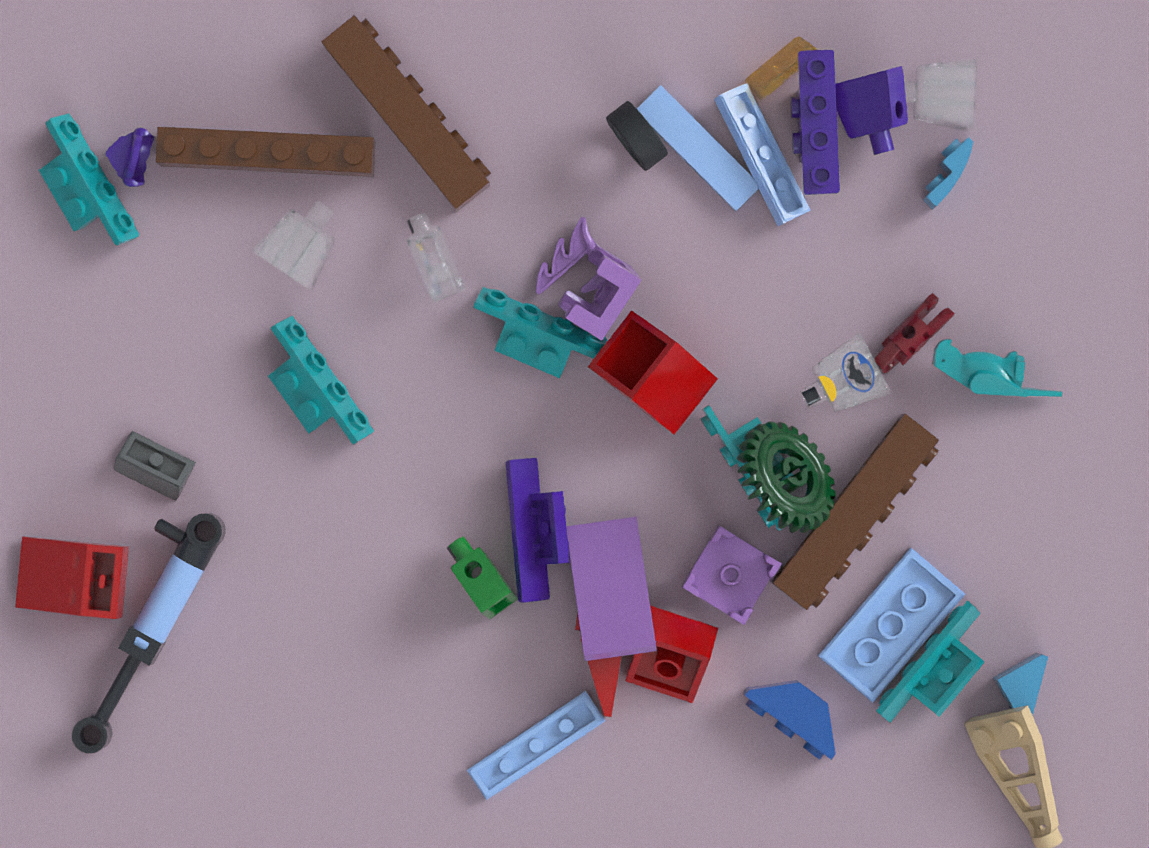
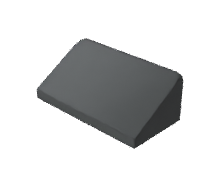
(153, 465)

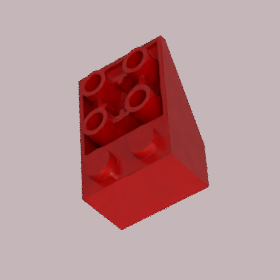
(72, 577)

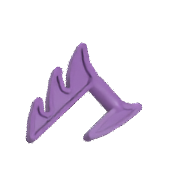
(580, 245)

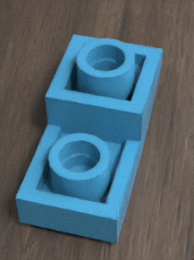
(955, 160)

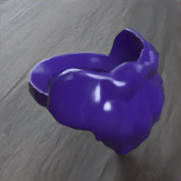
(130, 155)

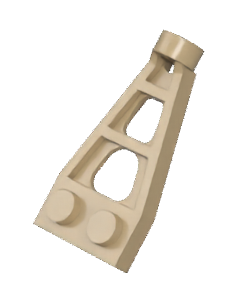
(1010, 730)

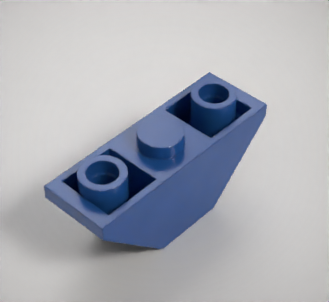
(797, 712)

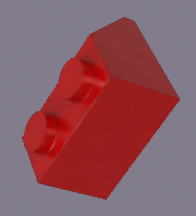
(680, 658)

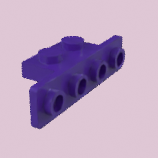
(817, 122)
(536, 529)

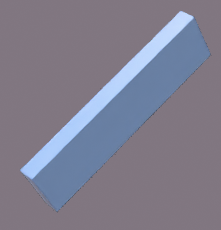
(698, 148)
(762, 154)
(536, 745)

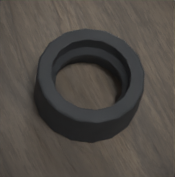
(636, 135)

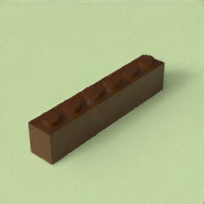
(406, 113)
(265, 151)
(855, 512)

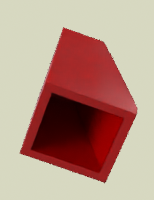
(653, 372)

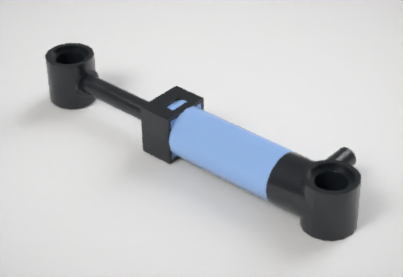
(151, 628)

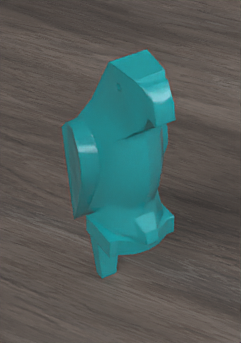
(986, 371)

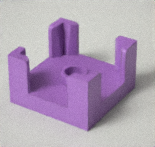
(609, 298)
(730, 574)

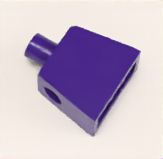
(873, 107)

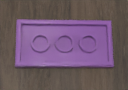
(611, 589)

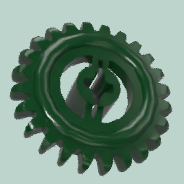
(795, 512)

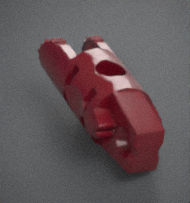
(899, 348)

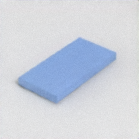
(891, 624)

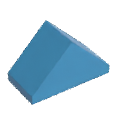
(1022, 681)

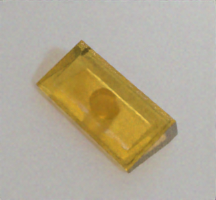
(777, 68)

